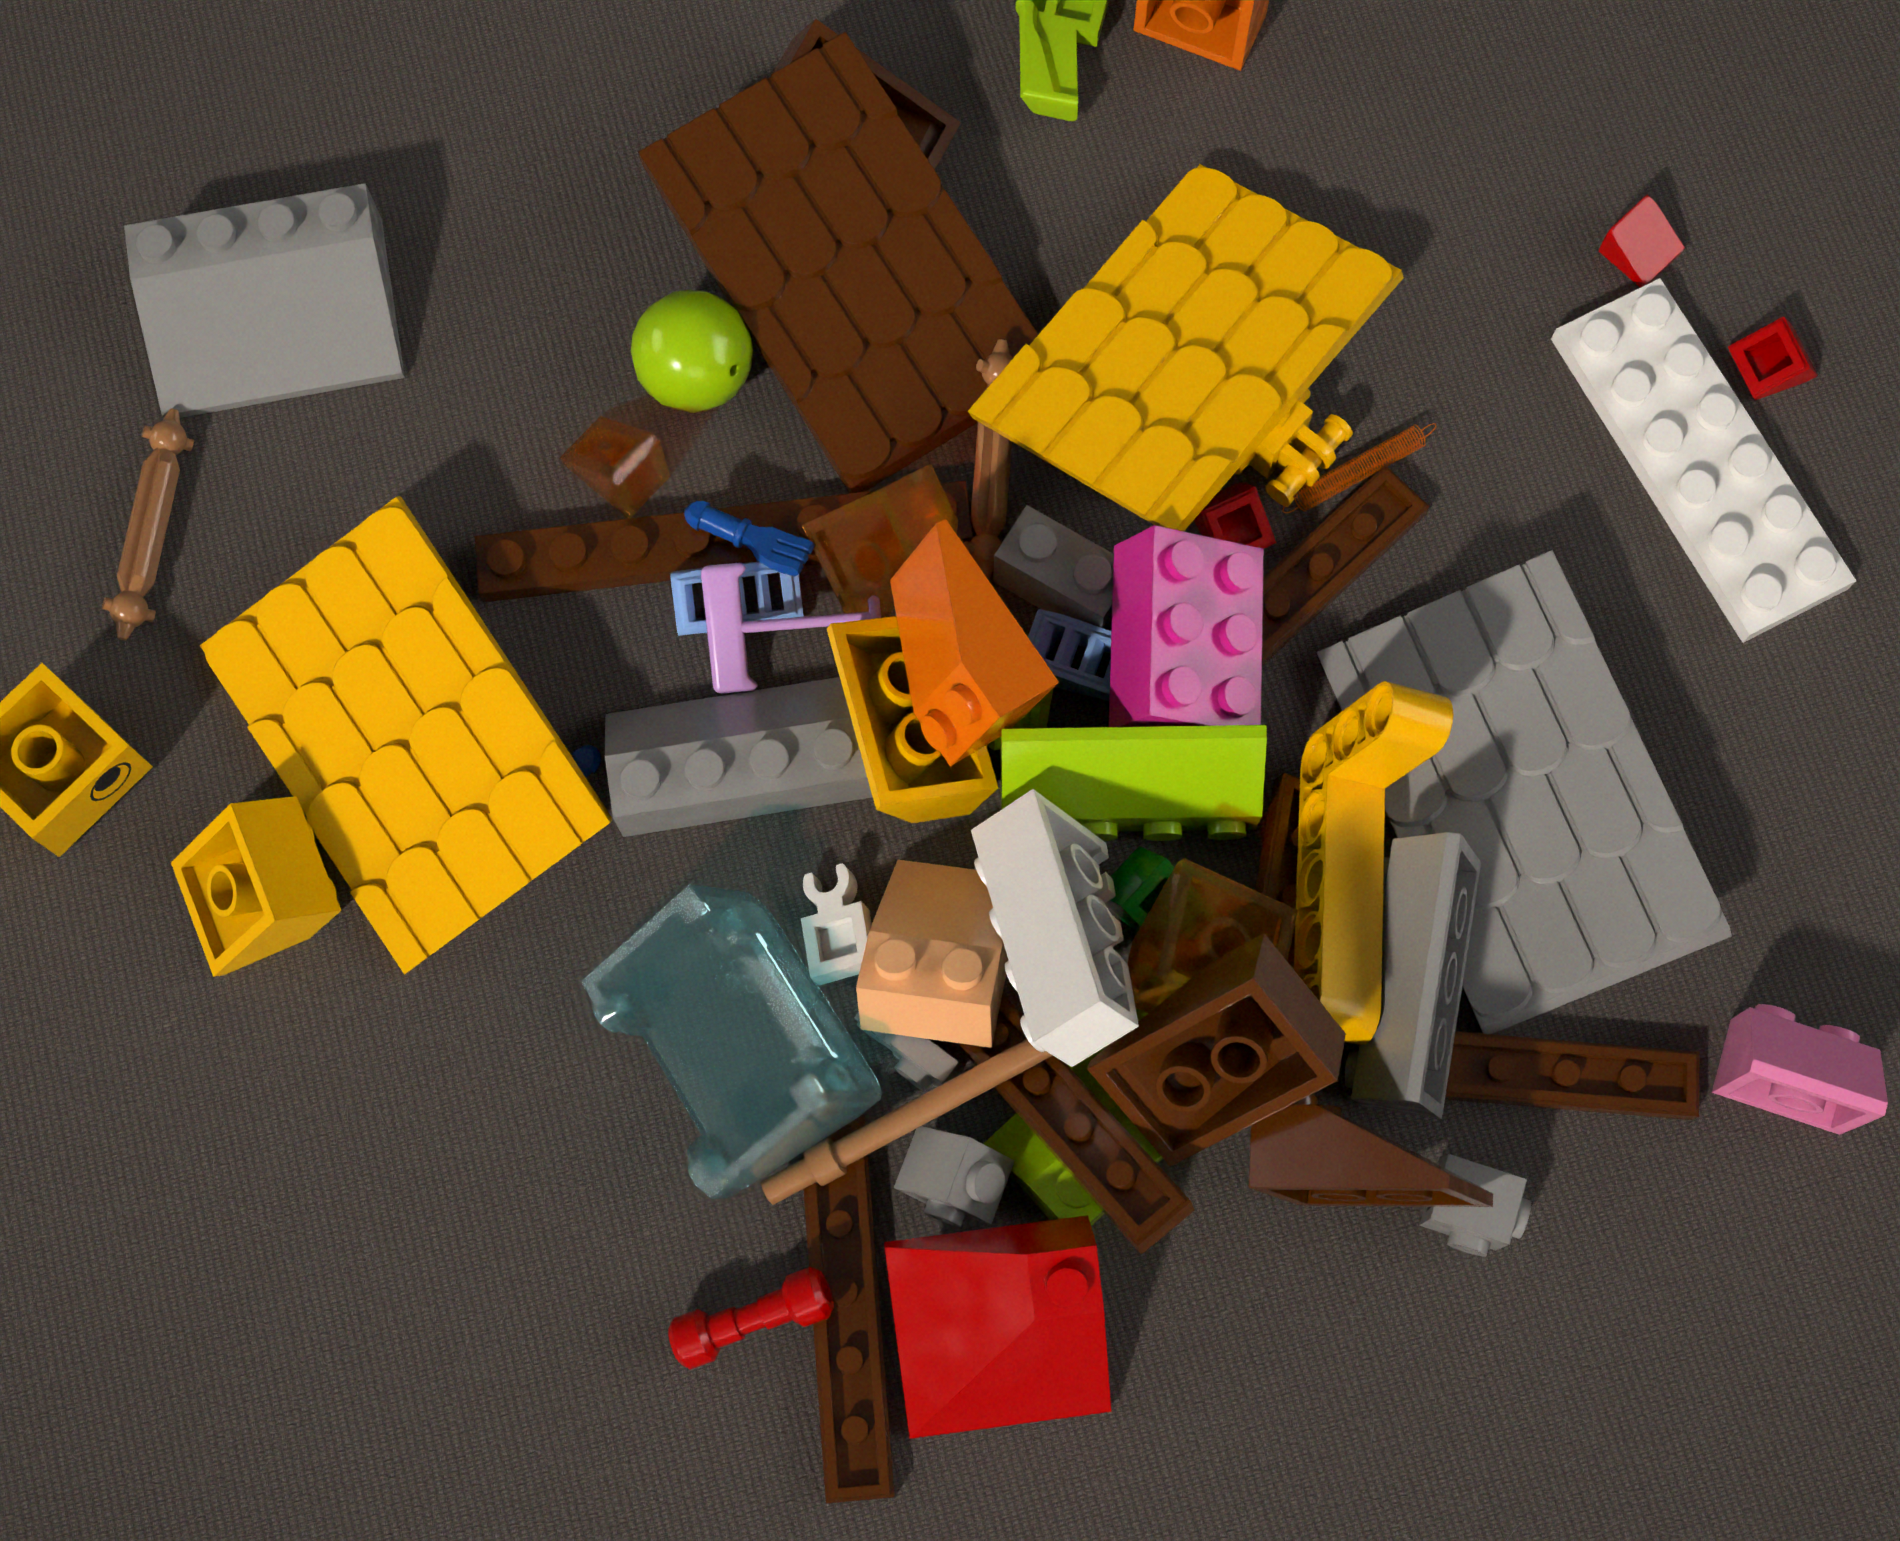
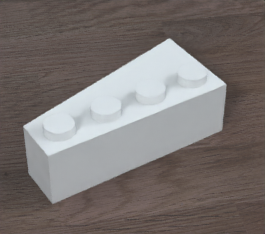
(1056, 927)

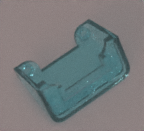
(734, 1034)

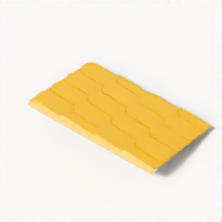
(1186, 347)
(404, 734)

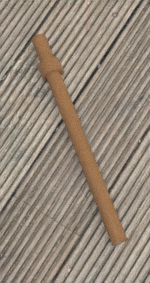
(829, 1159)

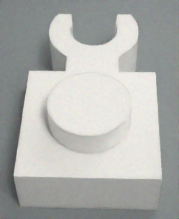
(839, 931)

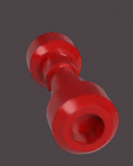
(699, 1336)

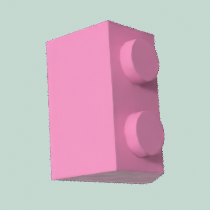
(1801, 1070)

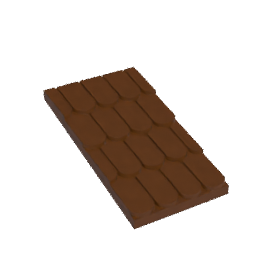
(841, 259)

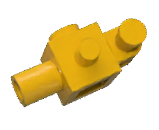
(1297, 451)

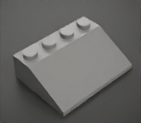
(265, 300)

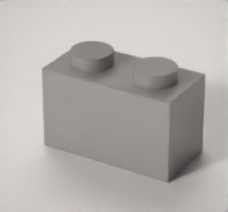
(1056, 569)

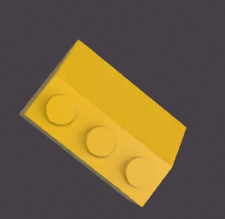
(901, 767)

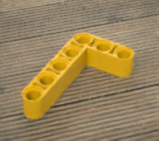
(1343, 843)

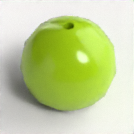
(691, 351)

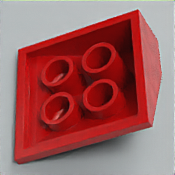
(999, 1326)

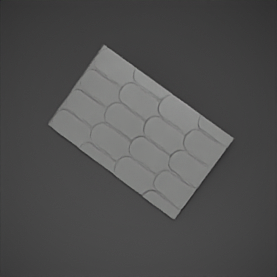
(1547, 787)

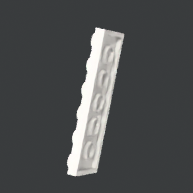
(1702, 460)

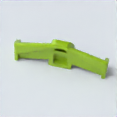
(1049, 51)

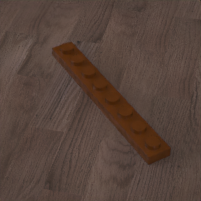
(643, 547)

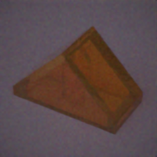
(618, 463)

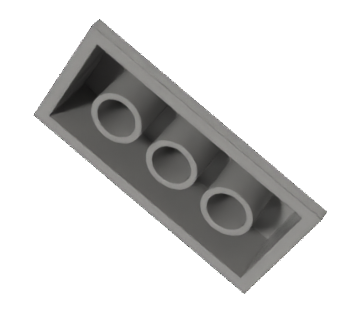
(732, 757)
(1425, 945)

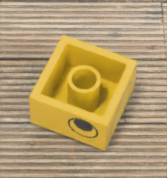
(60, 761)

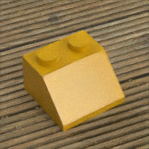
(255, 883)

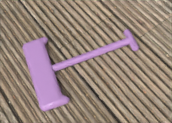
(727, 629)

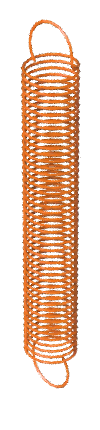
(1362, 477)

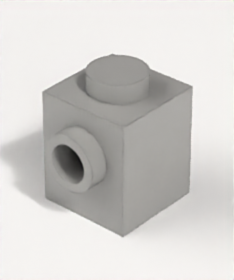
(954, 1176)
(1481, 1228)

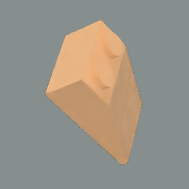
(933, 958)

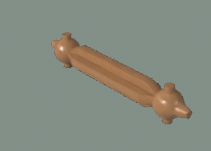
(990, 474)
(148, 524)

